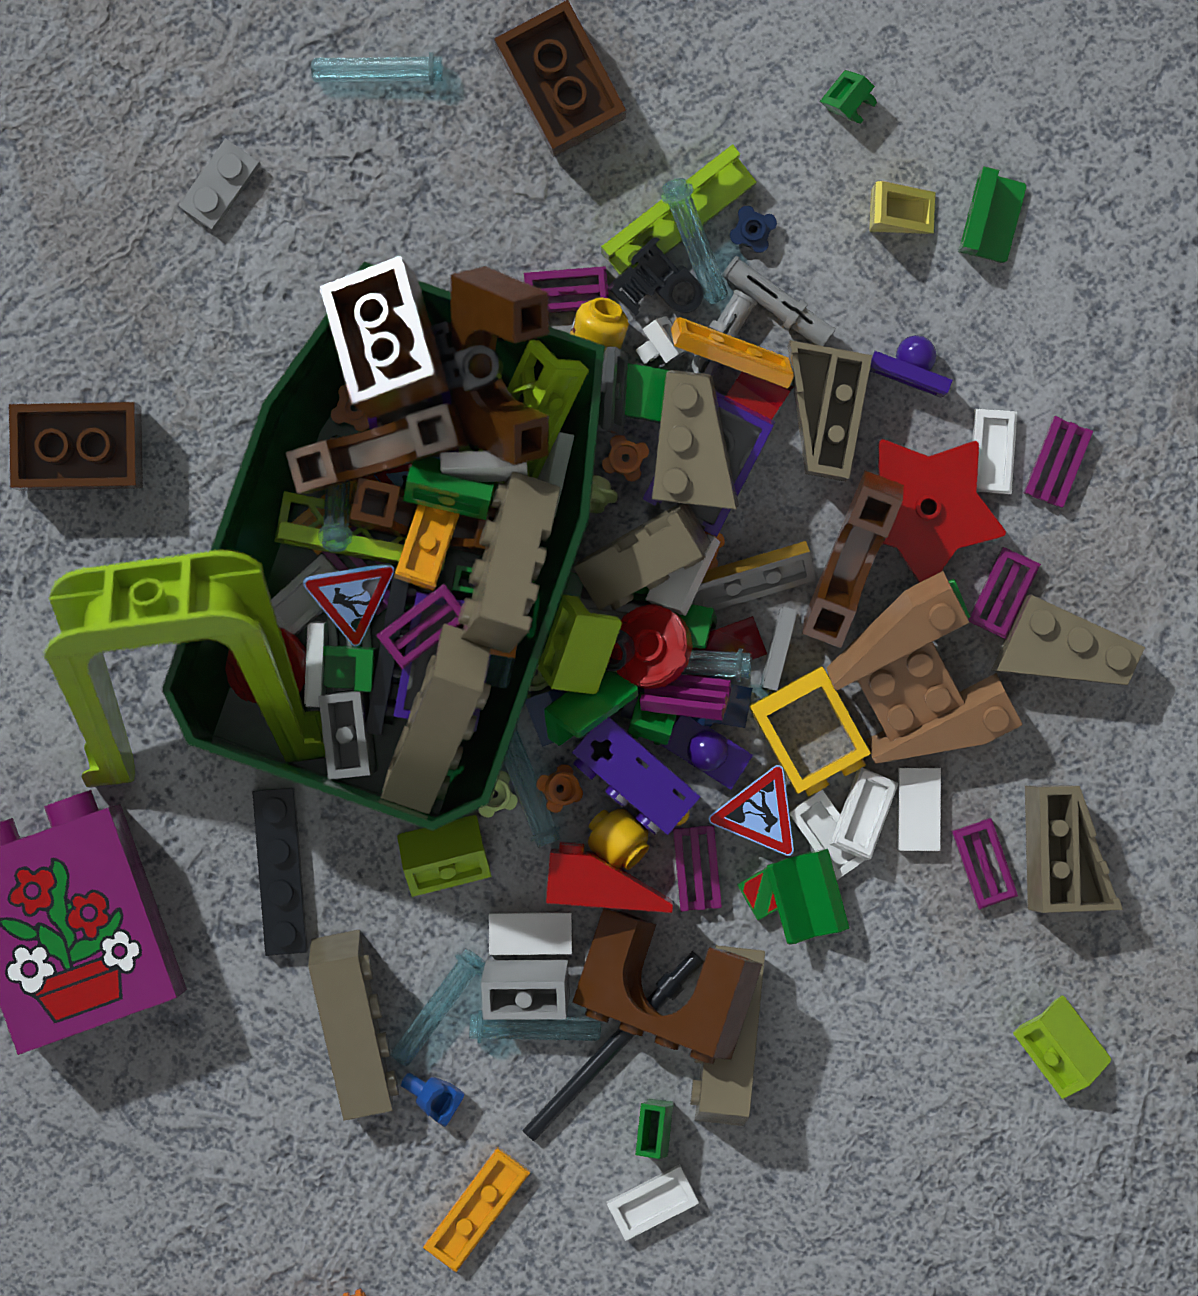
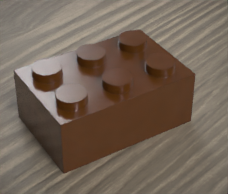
(560, 78)
(384, 338)
(75, 446)

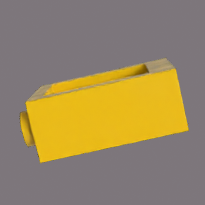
(787, 694)

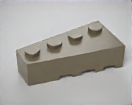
(438, 722)
(351, 1026)
(726, 1086)

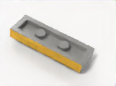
(756, 577)

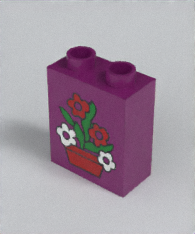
(78, 926)

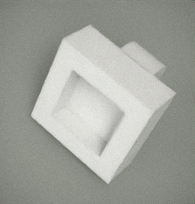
(660, 342)

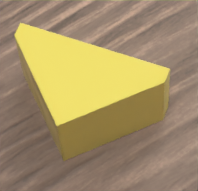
(901, 209)

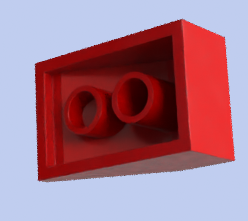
(587, 880)

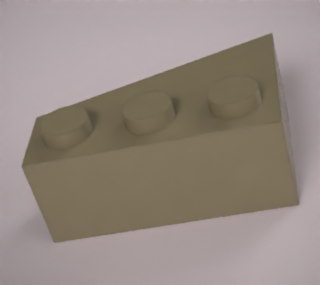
(692, 445)
(643, 557)
(1065, 646)

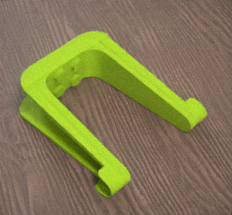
(166, 603)

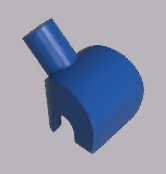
(435, 1097)

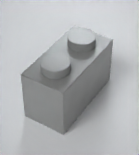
(345, 734)
(525, 989)

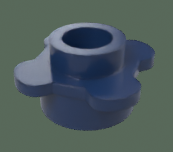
(742, 234)

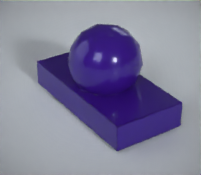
(912, 366)
(708, 751)

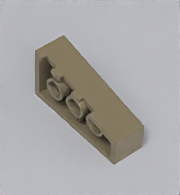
(511, 559)

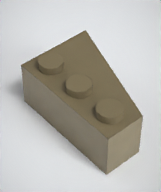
(829, 405)
(1063, 853)

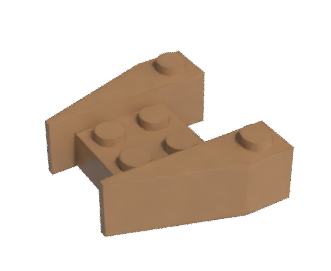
(911, 683)

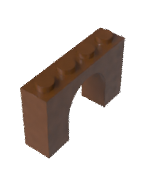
(482, 309)
(613, 989)

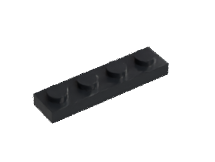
(388, 670)
(280, 871)

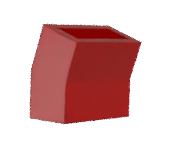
(758, 394)

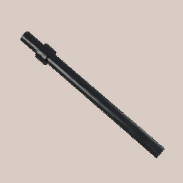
(668, 988)

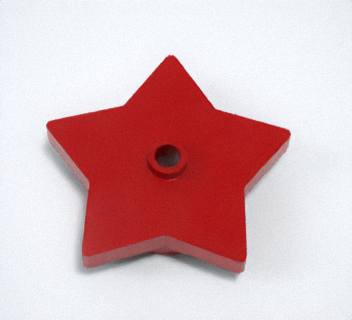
(960, 513)

